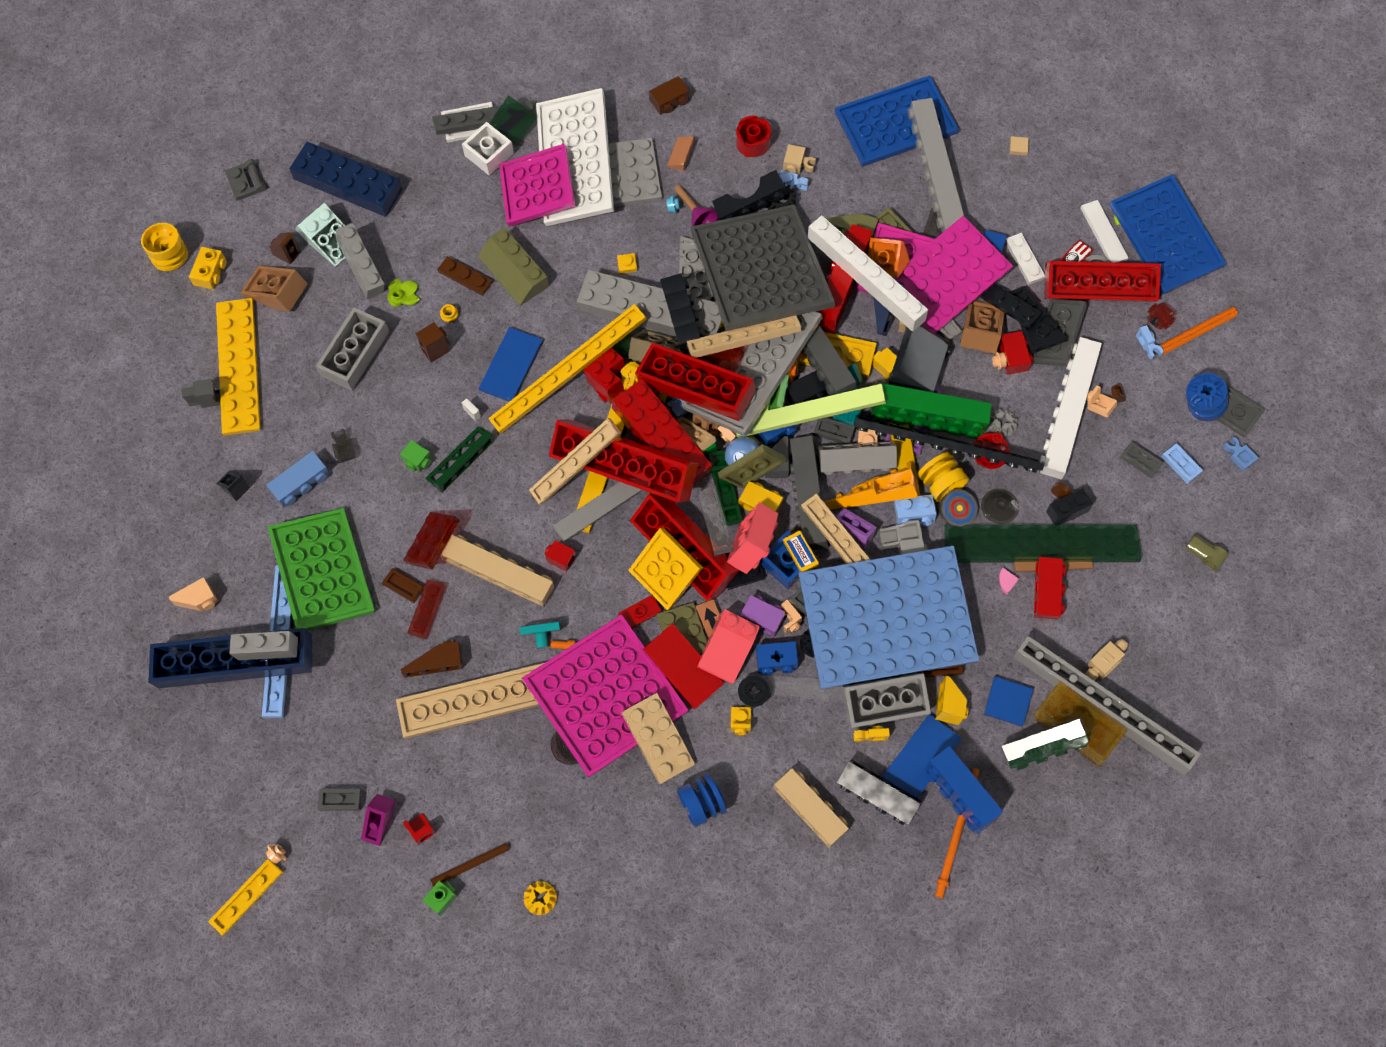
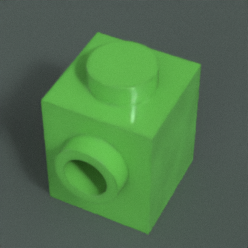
(415, 457)
(440, 897)

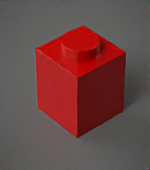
(560, 555)

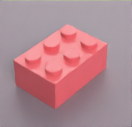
(753, 538)

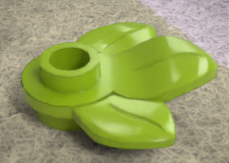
(402, 293)

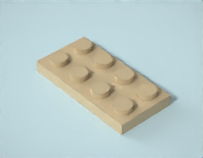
(657, 738)

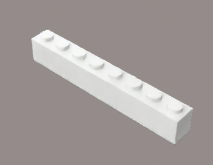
(867, 273)
(1070, 409)

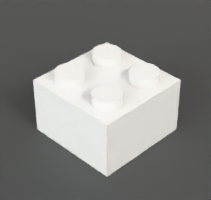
(487, 148)

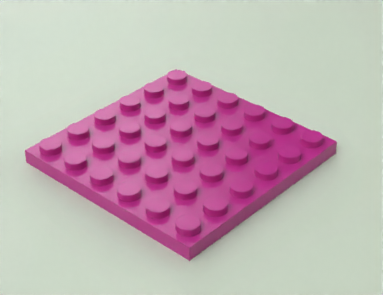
(592, 685)

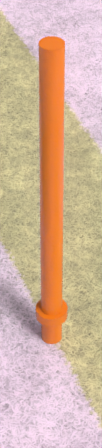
(943, 881)

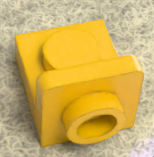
(740, 720)

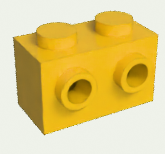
(207, 268)

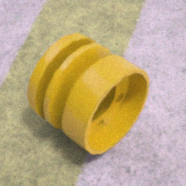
(164, 246)
(941, 474)

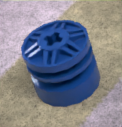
(1205, 406)
(701, 800)

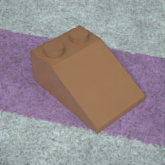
(275, 287)
(982, 327)

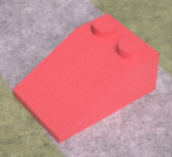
(728, 646)

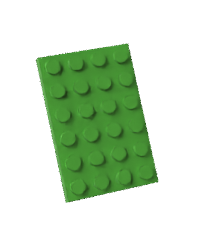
(320, 570)

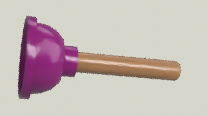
(700, 215)

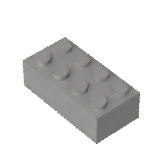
(352, 348)
(886, 699)

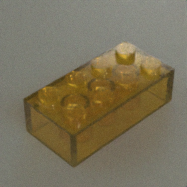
(1065, 705)

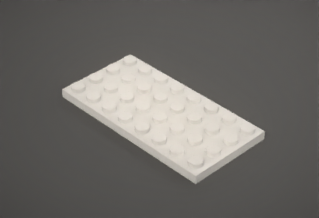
(582, 127)

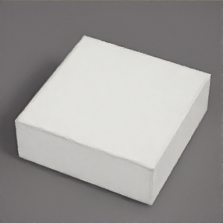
(471, 409)

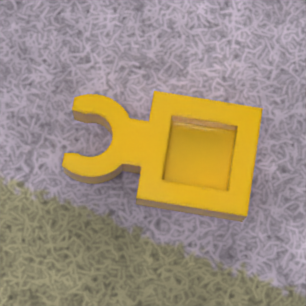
(877, 733)

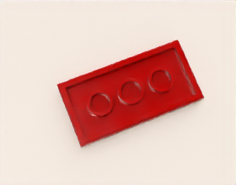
(679, 664)

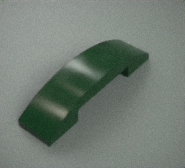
(725, 490)

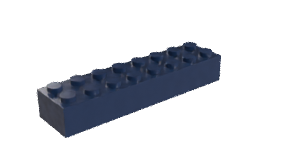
(210, 662)

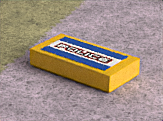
(800, 552)

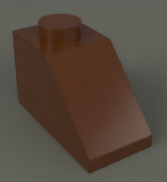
(285, 247)

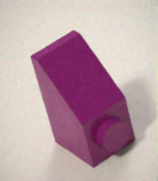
(377, 819)

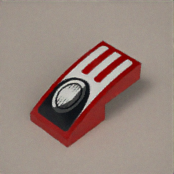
(1077, 252)

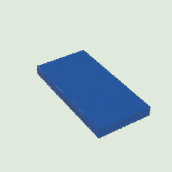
(510, 364)
(909, 766)

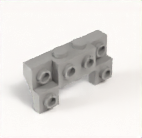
(905, 537)

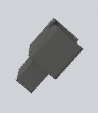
(201, 393)

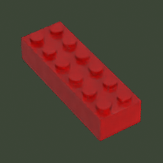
(1102, 281)
(841, 283)
(696, 381)
(656, 427)
(661, 512)

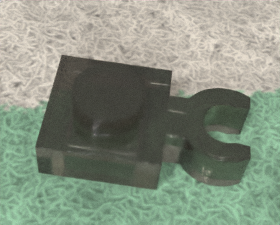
(342, 448)

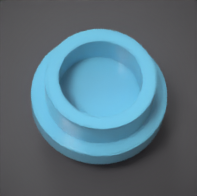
(673, 204)

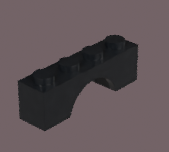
(769, 190)

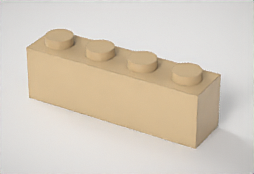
(811, 808)

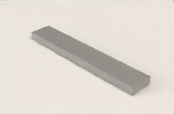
(595, 510)

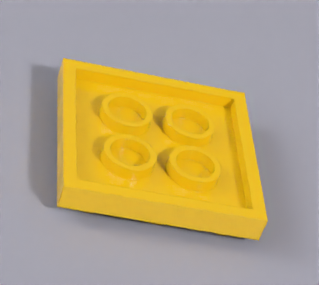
(665, 568)

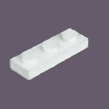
(1025, 258)

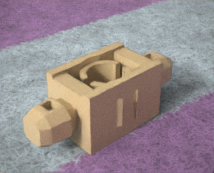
(1106, 660)

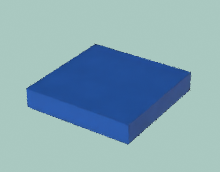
(1008, 701)

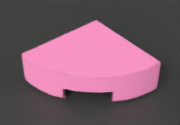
(1007, 580)

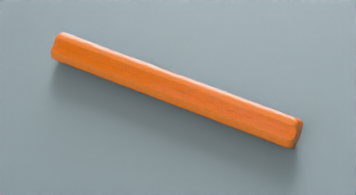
(1199, 329)

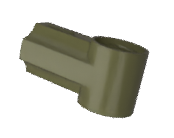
(1211, 555)

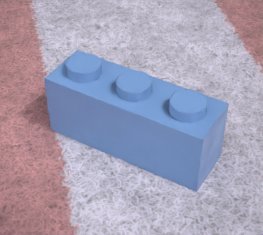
(298, 479)

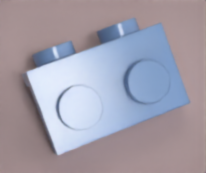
(917, 508)

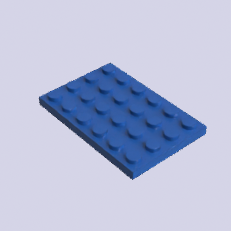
(880, 123)
(1167, 233)

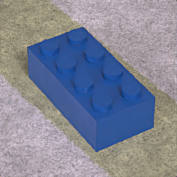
(963, 790)

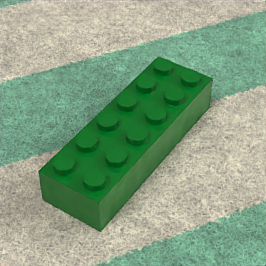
(932, 411)

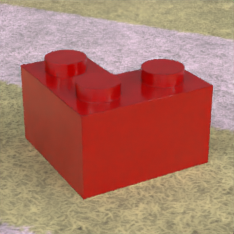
(604, 374)

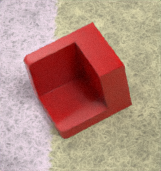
(419, 829)

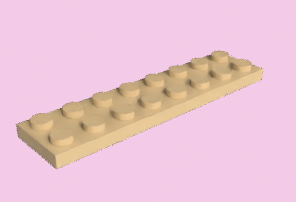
(465, 703)

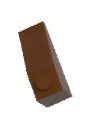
(439, 659)

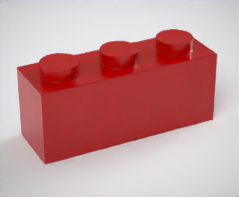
(1049, 588)

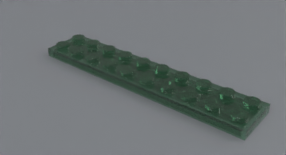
(1030, 542)

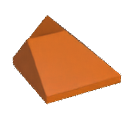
(889, 255)

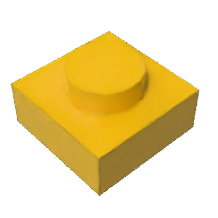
(627, 263)

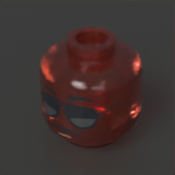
(1161, 316)

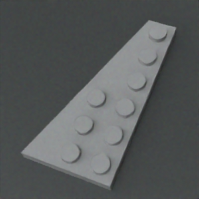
(692, 268)

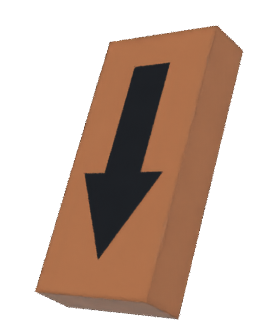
(708, 615)

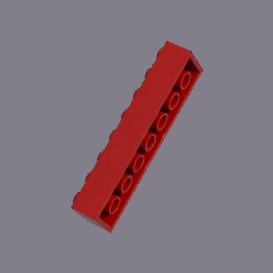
(629, 462)

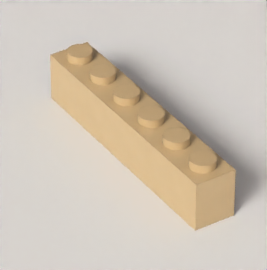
(498, 570)

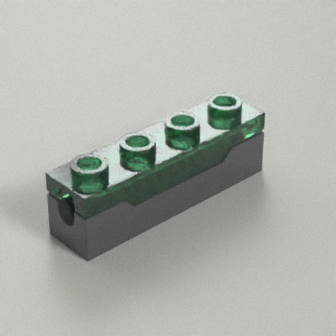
(1045, 743)

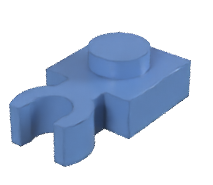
(1241, 456)

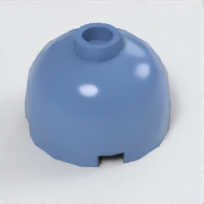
(738, 448)

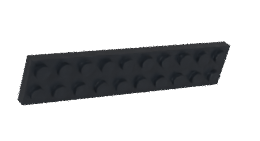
(955, 446)

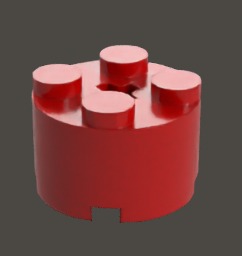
(753, 136)

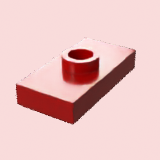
(641, 611)

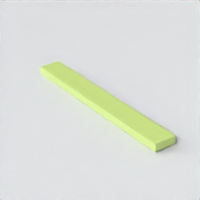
(818, 409)

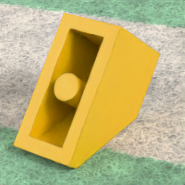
(950, 703)

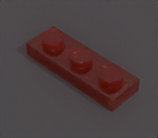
(426, 609)

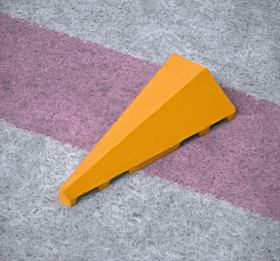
(887, 488)

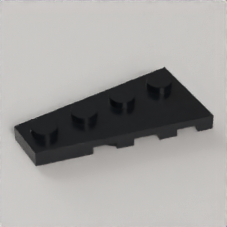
(1044, 332)

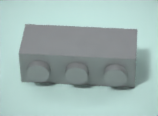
(263, 645)

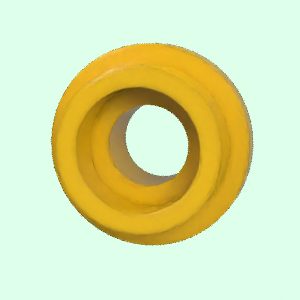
(448, 308)

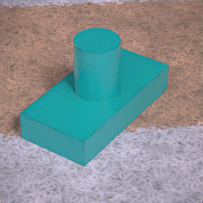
(540, 632)

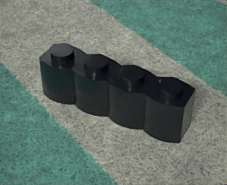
(680, 309)

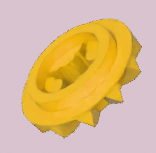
(550, 898)

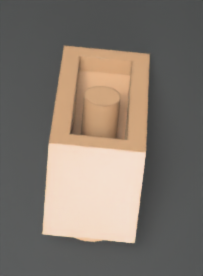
(195, 596)

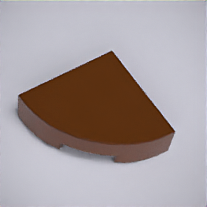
(1118, 393)

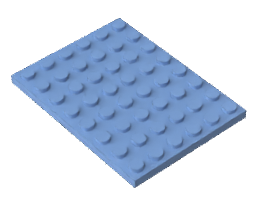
(887, 617)

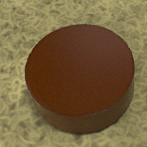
(1060, 490)

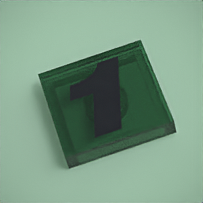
(512, 120)

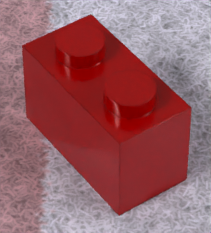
(1015, 349)

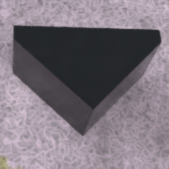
(233, 485)

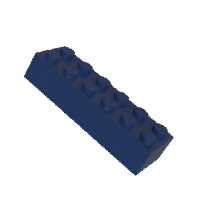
(346, 179)

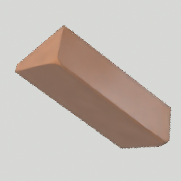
(681, 153)

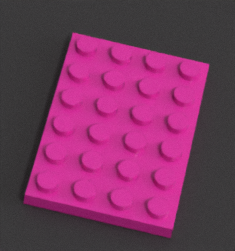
(953, 272)

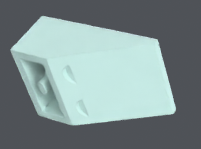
(320, 233)

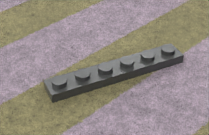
(470, 119)

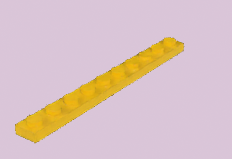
(567, 368)

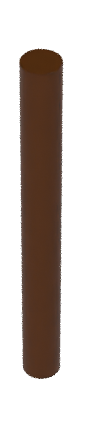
(470, 864)

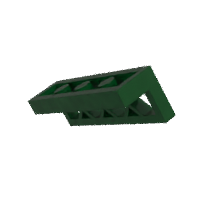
(462, 462)

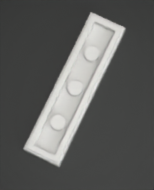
(1104, 232)

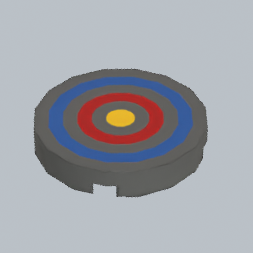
(958, 508)

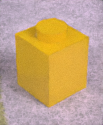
(884, 362)

